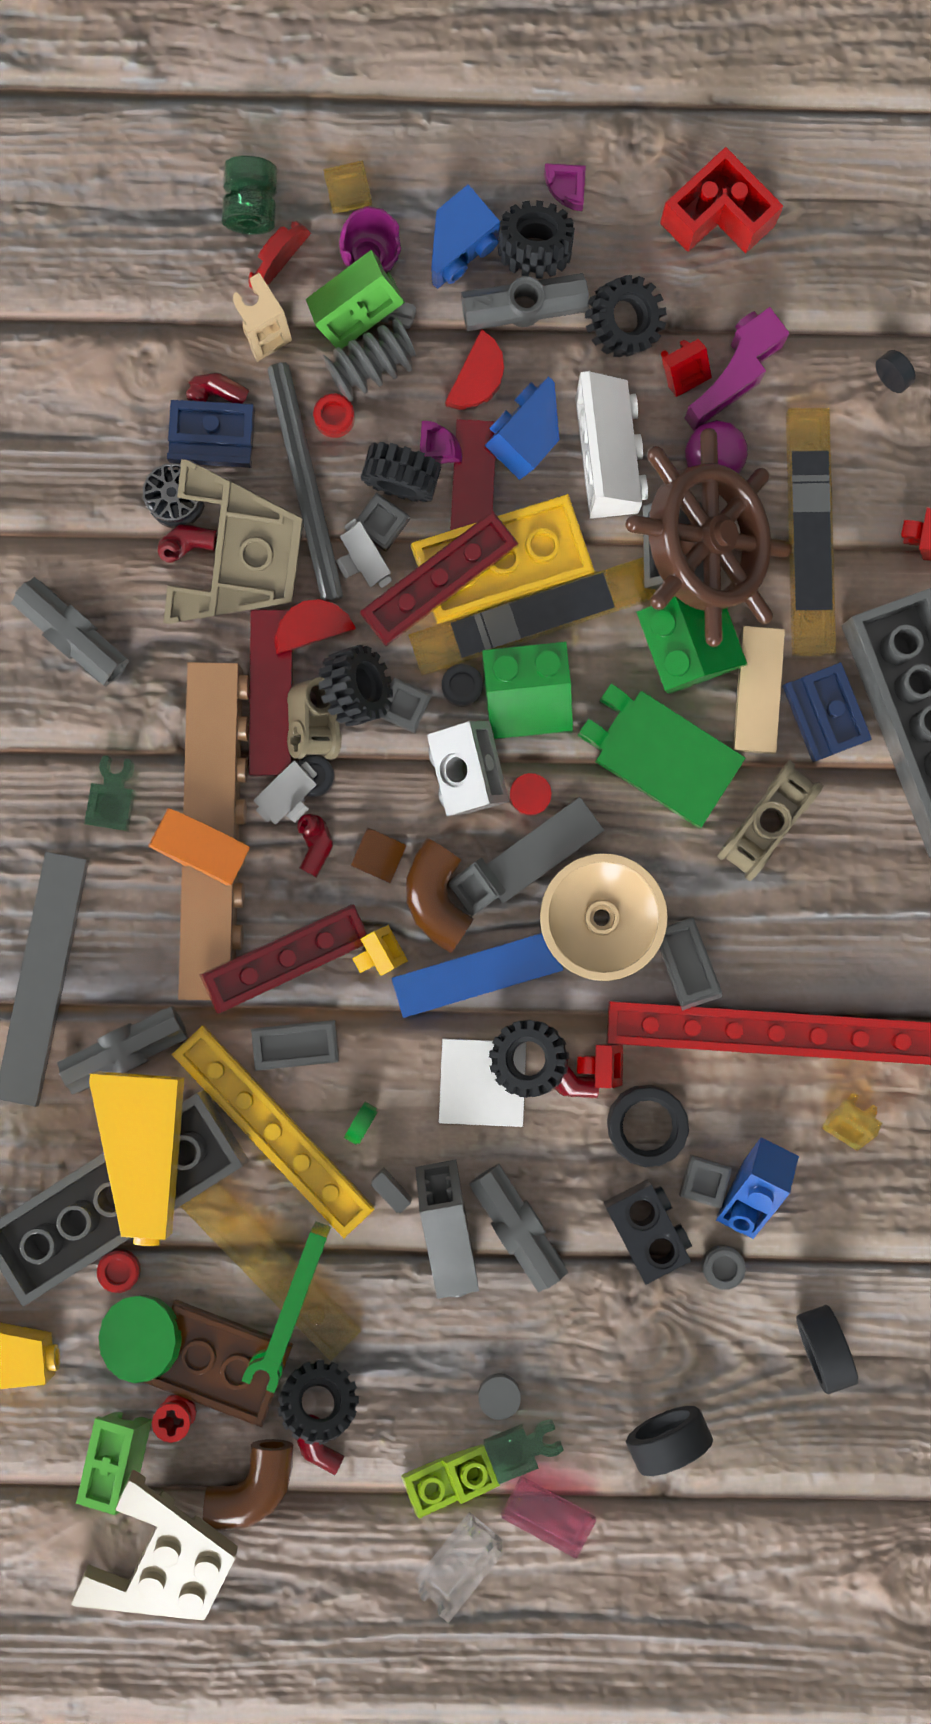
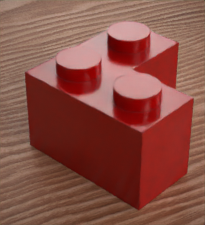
(723, 196)

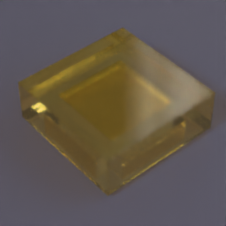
(347, 187)

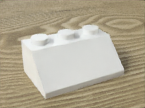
(609, 446)

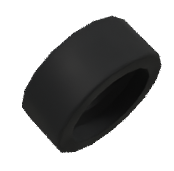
(650, 1157)
(827, 1349)
(669, 1441)

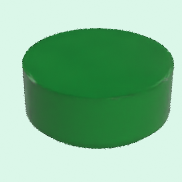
(361, 1123)

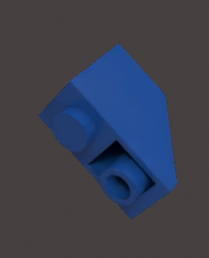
(462, 233)
(529, 432)
(758, 1188)

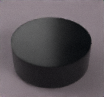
(895, 371)
(462, 685)
(325, 775)

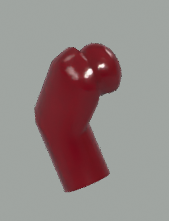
(216, 384)
(185, 538)
(318, 842)
(577, 1086)
(321, 1454)

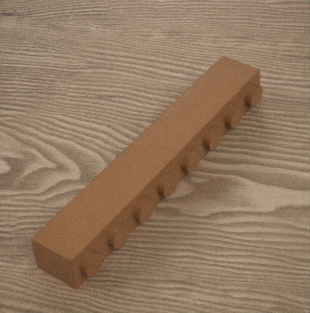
(212, 797)

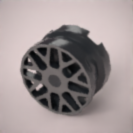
(161, 498)

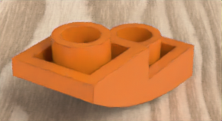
(199, 846)

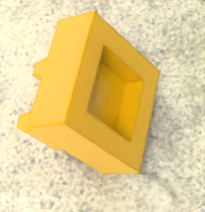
(381, 951)

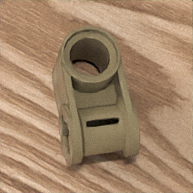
(311, 723)

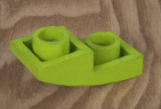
(449, 1480)

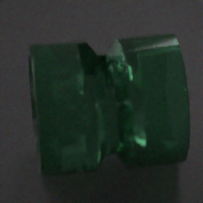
(250, 190)

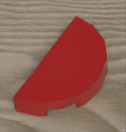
(279, 250)
(479, 376)
(311, 623)

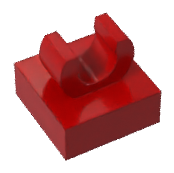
(686, 366)
(919, 534)
(606, 1065)

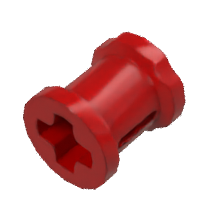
(164, 1426)

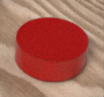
(334, 415)
(530, 794)
(118, 1271)

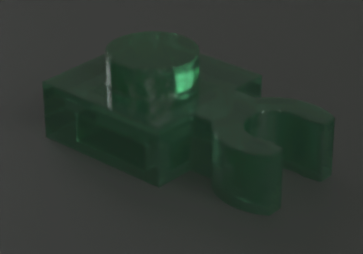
(111, 803)
(514, 1452)

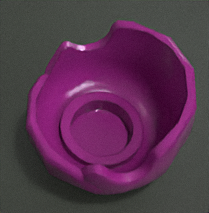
(370, 230)
(731, 445)

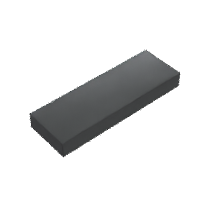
(544, 848)

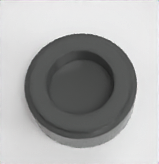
(723, 1267)
(499, 1396)

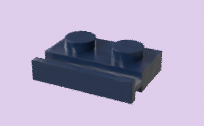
(211, 433)
(827, 712)

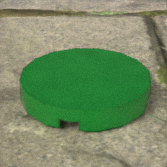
(139, 1338)

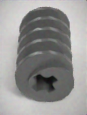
(372, 359)

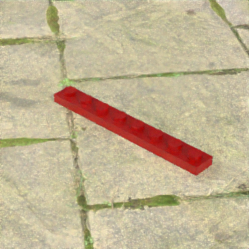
(769, 1033)

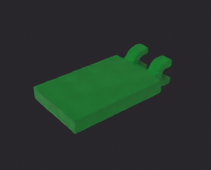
(663, 755)
(272, 1358)

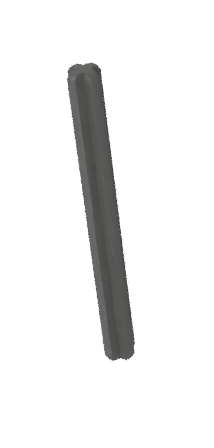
(305, 482)

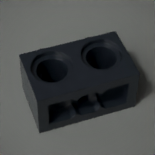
(641, 1234)

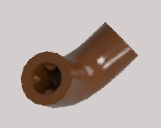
(429, 898)
(259, 1493)

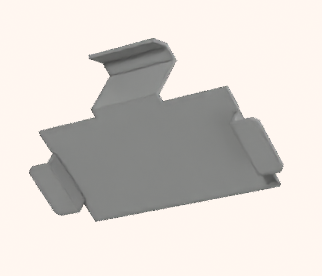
(362, 556)
(286, 793)

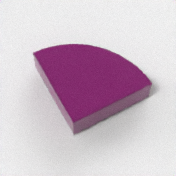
(566, 184)
(439, 443)

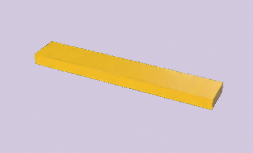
(273, 1131)

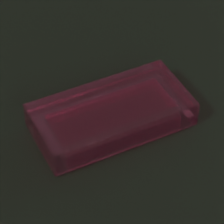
(548, 1517)

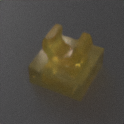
(853, 1124)

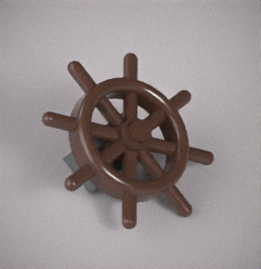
(691, 541)

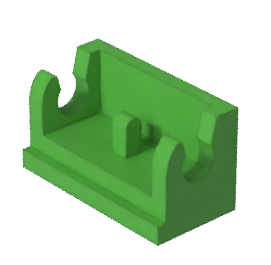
(354, 300)
(112, 1454)

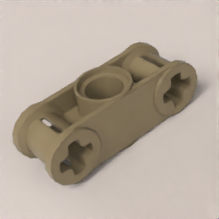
(787, 803)

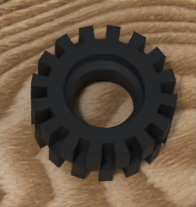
(536, 223)
(647, 314)
(401, 472)
(355, 685)
(503, 1063)
(299, 1421)

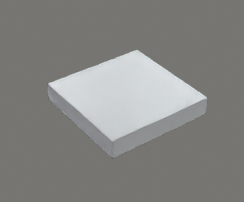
(470, 1090)

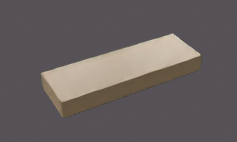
(759, 690)

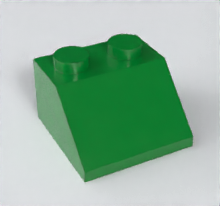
(680, 647)
(528, 690)

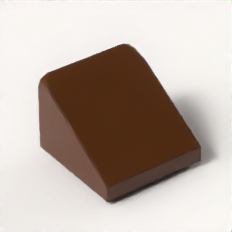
(378, 855)

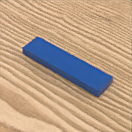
(474, 975)

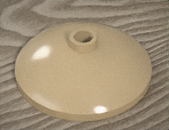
(634, 911)

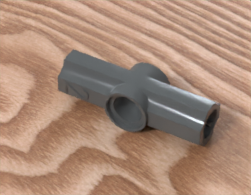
(551, 297)
(69, 631)
(123, 1048)
(518, 1228)

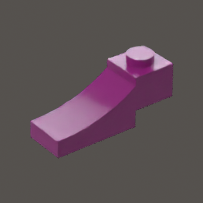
(753, 343)

